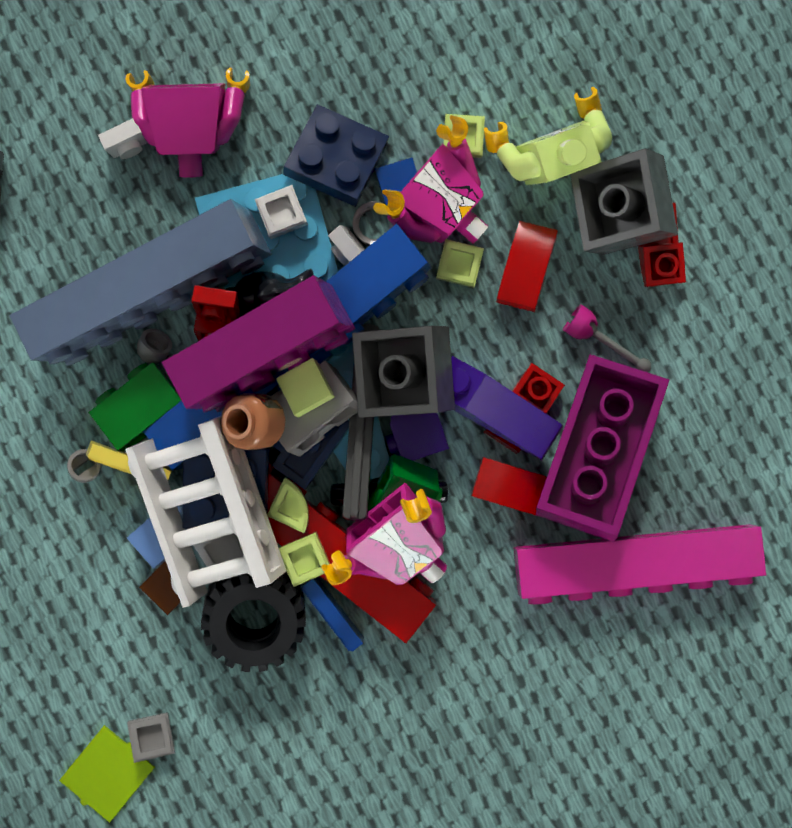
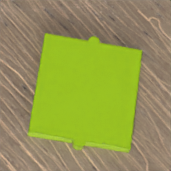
(106, 774)

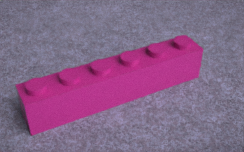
(639, 562)

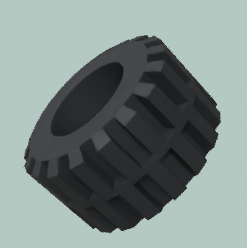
(248, 645)

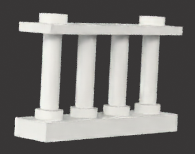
(246, 512)

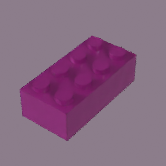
(259, 345)
(602, 448)

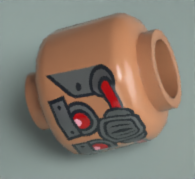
(252, 421)

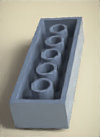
(142, 285)

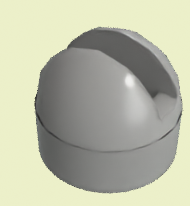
(153, 346)
(76, 460)

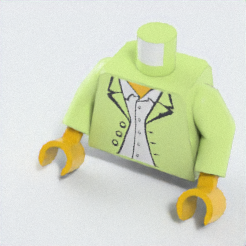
(556, 152)

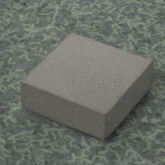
(151, 737)

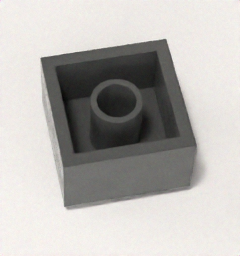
(624, 202)
(403, 371)

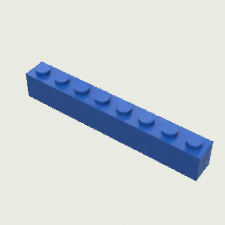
(365, 290)

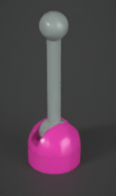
(585, 326)

